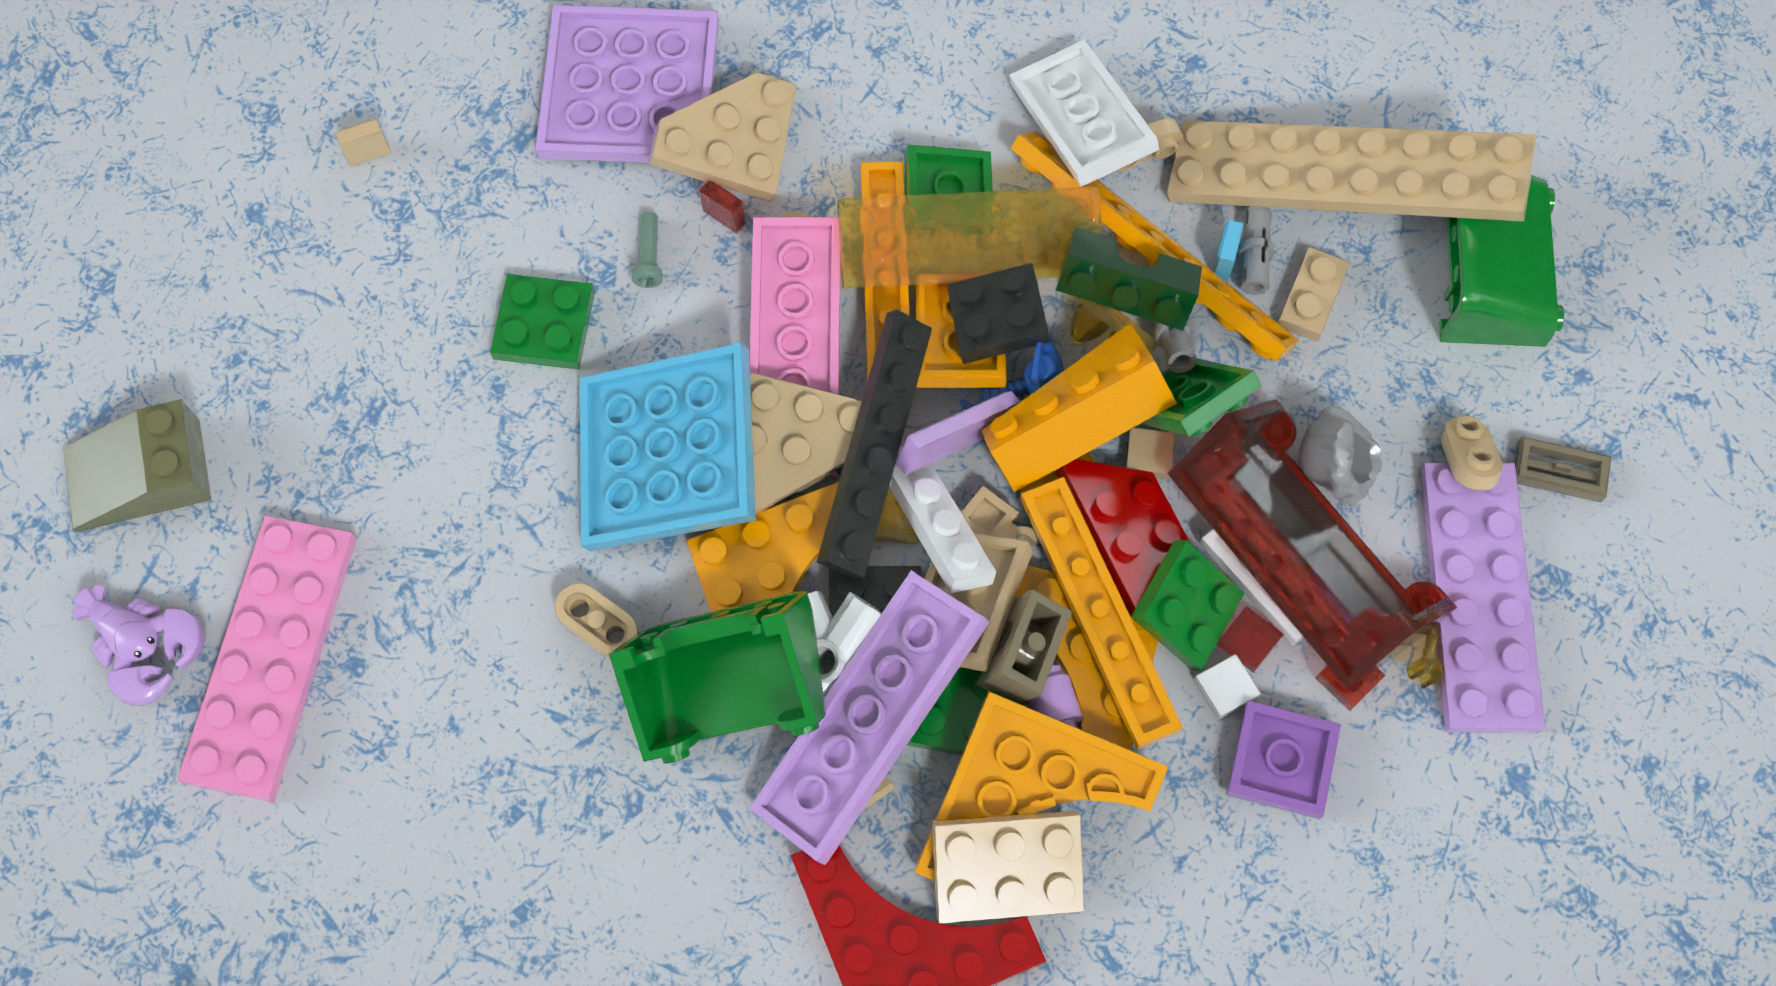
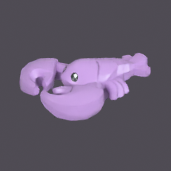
(136, 638)

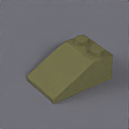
(137, 467)

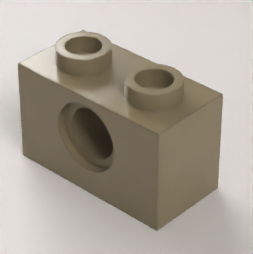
(1026, 648)

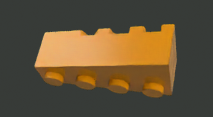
(1079, 409)

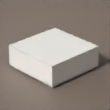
(1227, 686)

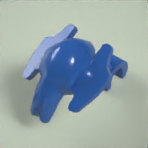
(1037, 373)

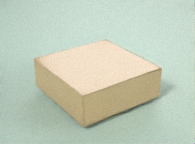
(363, 142)
(1150, 451)

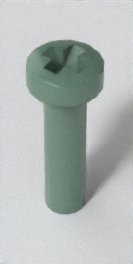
(647, 273)

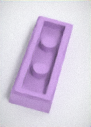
(952, 433)

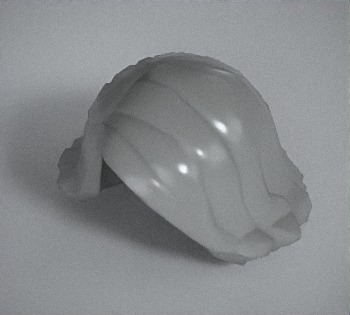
(1340, 455)

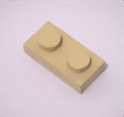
(1313, 294)

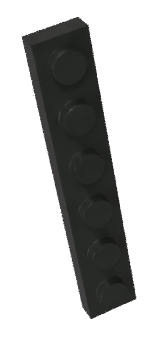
(874, 445)

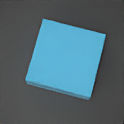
(1227, 249)

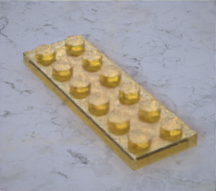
(959, 234)

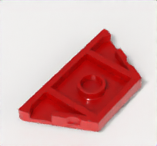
(1127, 522)

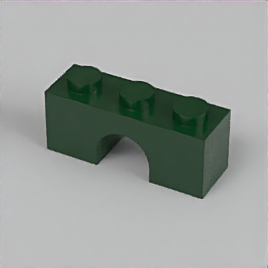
(1100, 275)

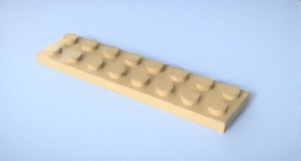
(1354, 169)

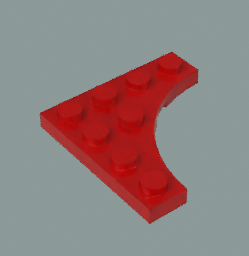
(890, 947)

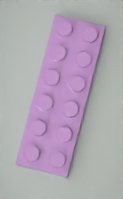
(1490, 637)
(869, 717)

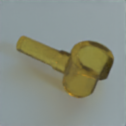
(1428, 666)

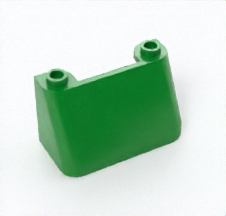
(1503, 277)
(722, 675)

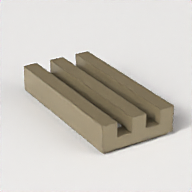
(1557, 484)

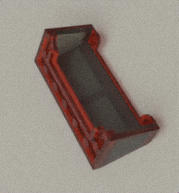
(1302, 545)

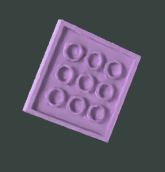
(618, 75)

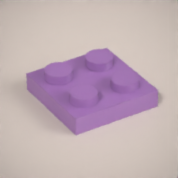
(1283, 759)

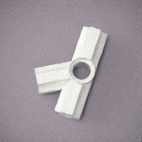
(840, 633)

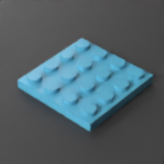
(666, 448)

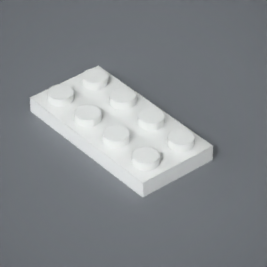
(1084, 113)

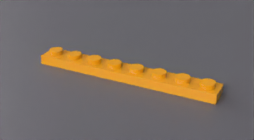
(1139, 234)

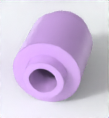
(1058, 698)

